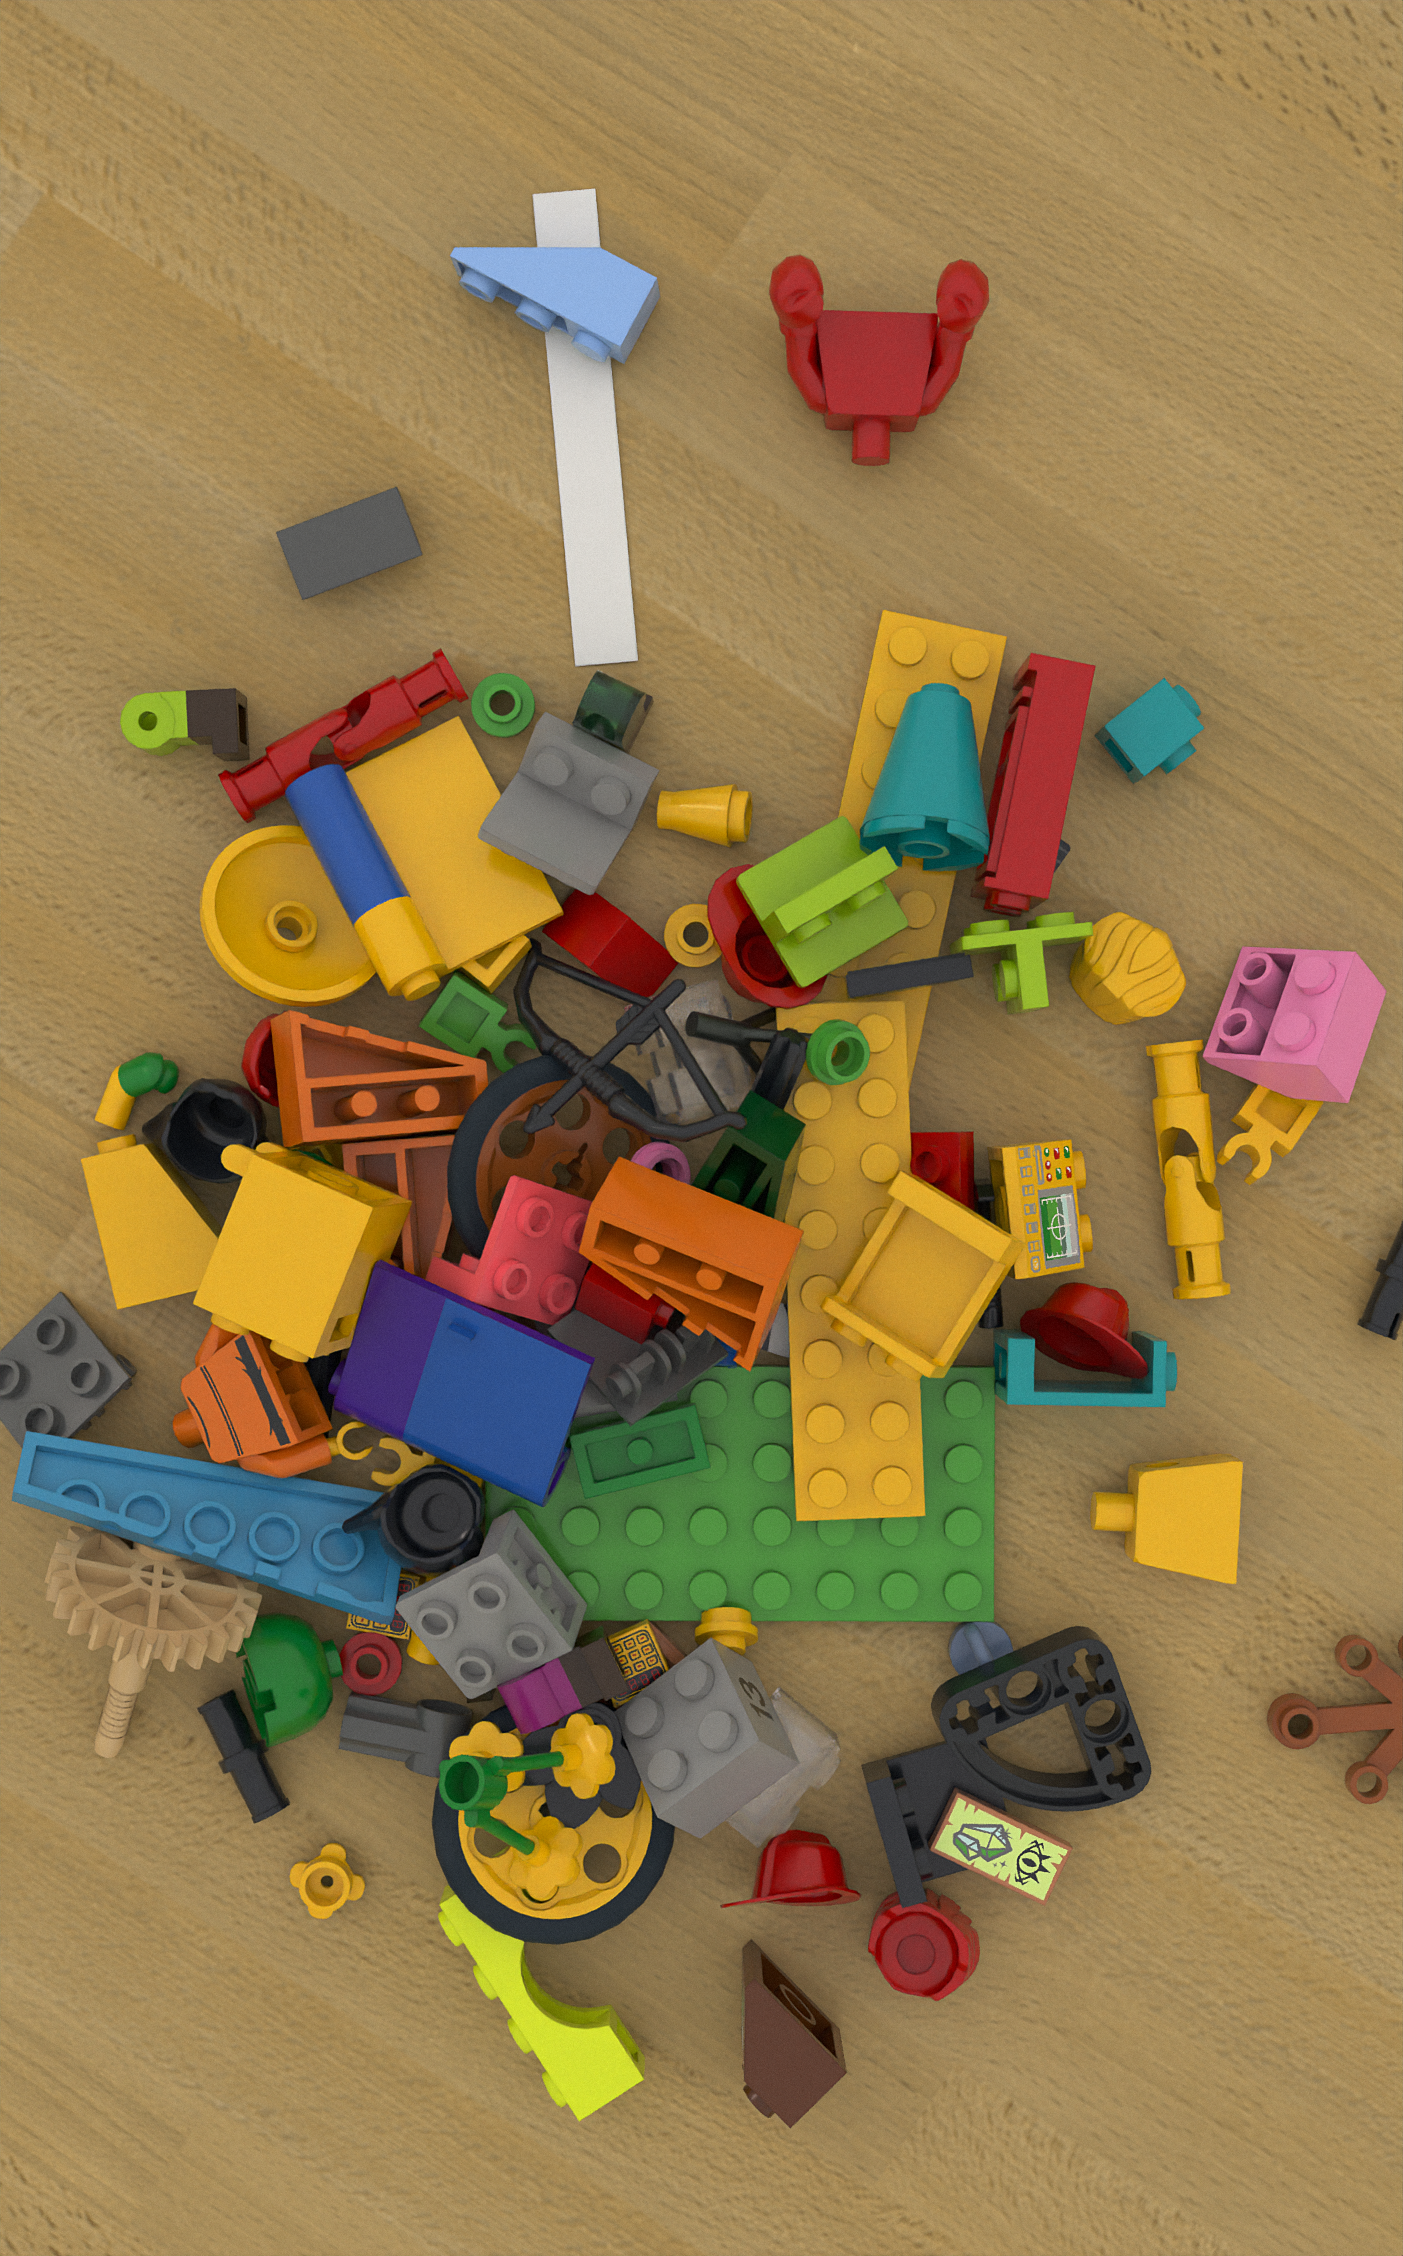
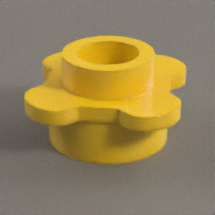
(325, 1899)

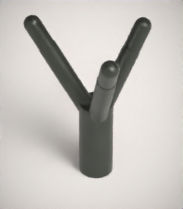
(735, 1033)

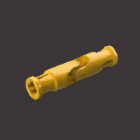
(1191, 1199)

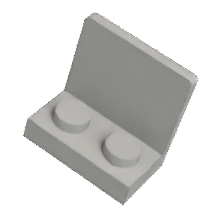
(569, 804)
(496, 1610)

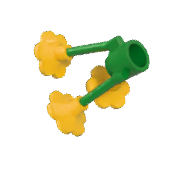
(492, 1763)

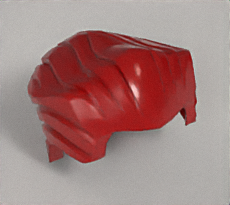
(924, 1946)

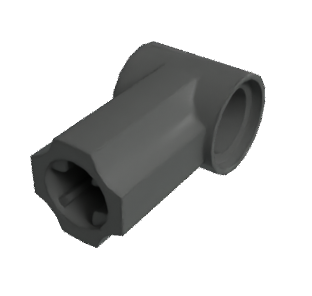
(403, 1730)

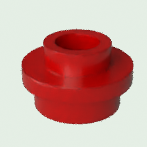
(382, 1647)

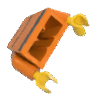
(257, 1409)

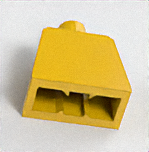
(1178, 1515)

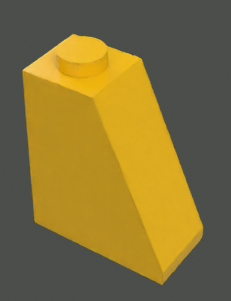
(148, 1222)

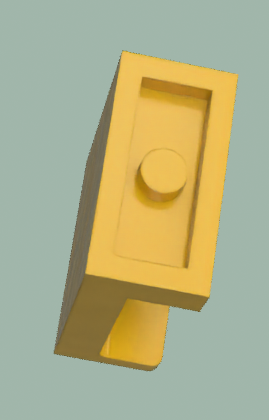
(923, 1279)

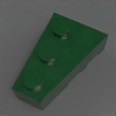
(755, 1163)

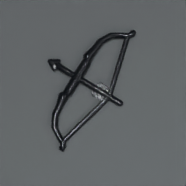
(632, 1029)

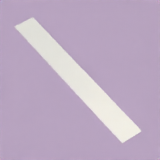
(587, 461)

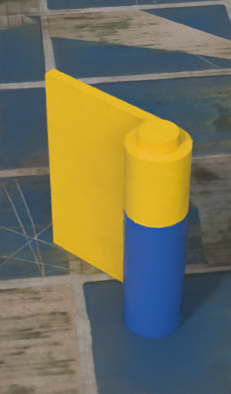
(410, 858)

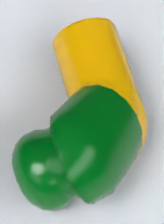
(133, 1080)

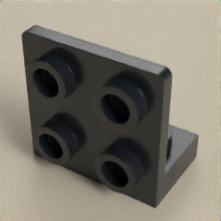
(908, 1802)

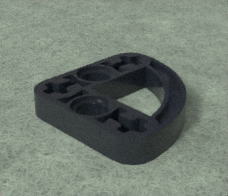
(1056, 1685)

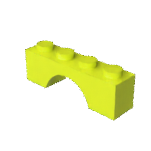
(583, 2049)

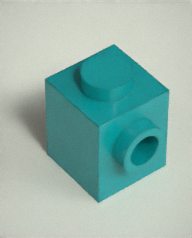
(1153, 731)

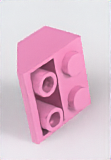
(1297, 1021)

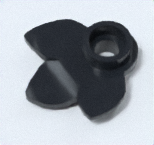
(561, 1800)

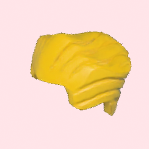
(1127, 970)

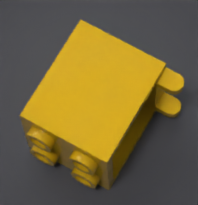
(297, 1250)

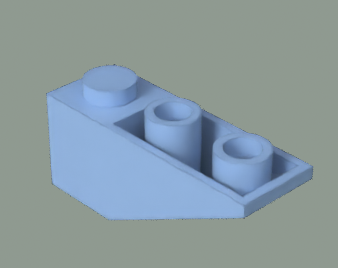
(570, 288)

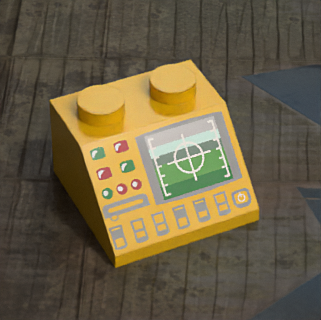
(1039, 1205)

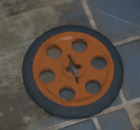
(481, 1169)

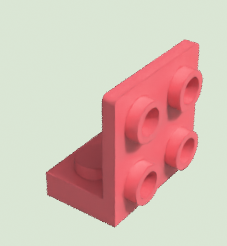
(529, 1257)

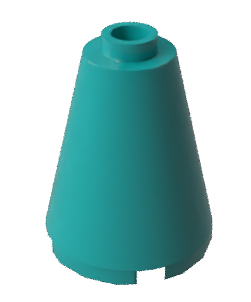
(930, 786)

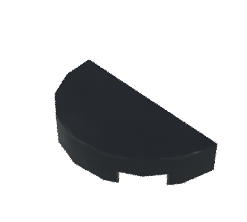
(908, 975)

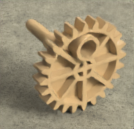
(146, 1610)

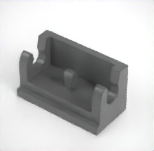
(349, 543)

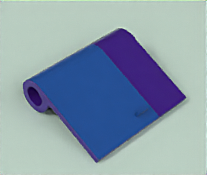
(462, 1383)

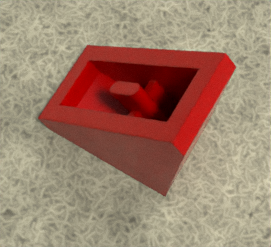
(610, 944)

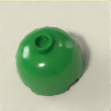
(287, 1676)

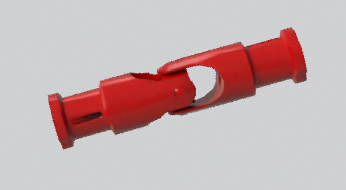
(355, 729)

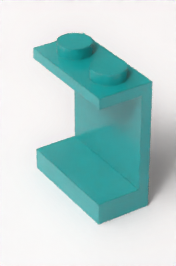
(1016, 1384)

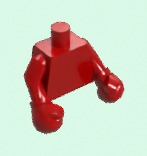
(874, 367)

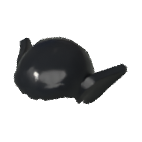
(206, 1122)
(427, 1520)

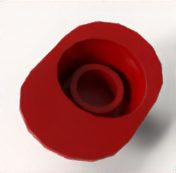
(747, 953)
(1085, 1330)
(800, 1871)

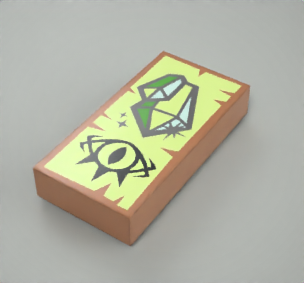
(1000, 1846)

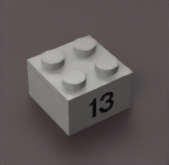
(705, 1738)

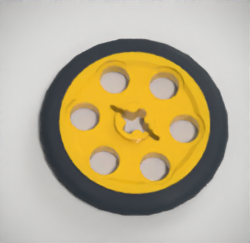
(575, 1910)

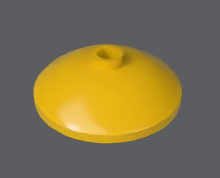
(275, 883)

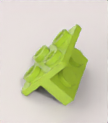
(823, 901)
(1021, 971)

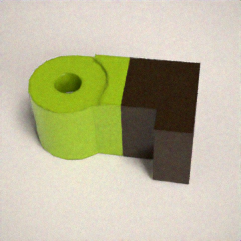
(174, 719)

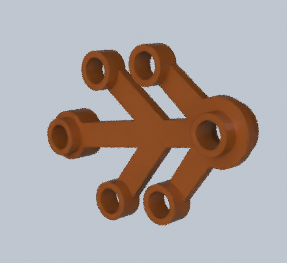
(1352, 1718)

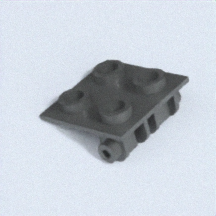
(58, 1374)
(637, 1375)

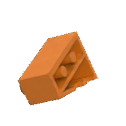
(366, 1087)
(416, 1172)
(694, 1252)

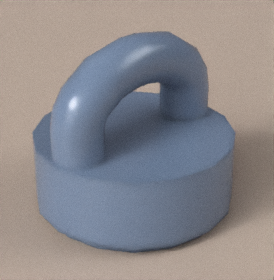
(977, 1644)

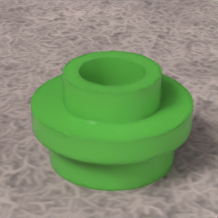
(509, 724)
(851, 1053)

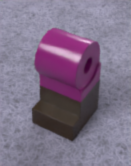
(565, 1683)

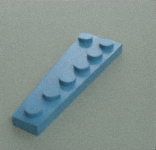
(218, 1516)

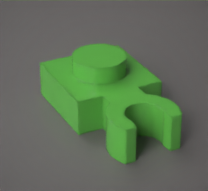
(470, 1018)

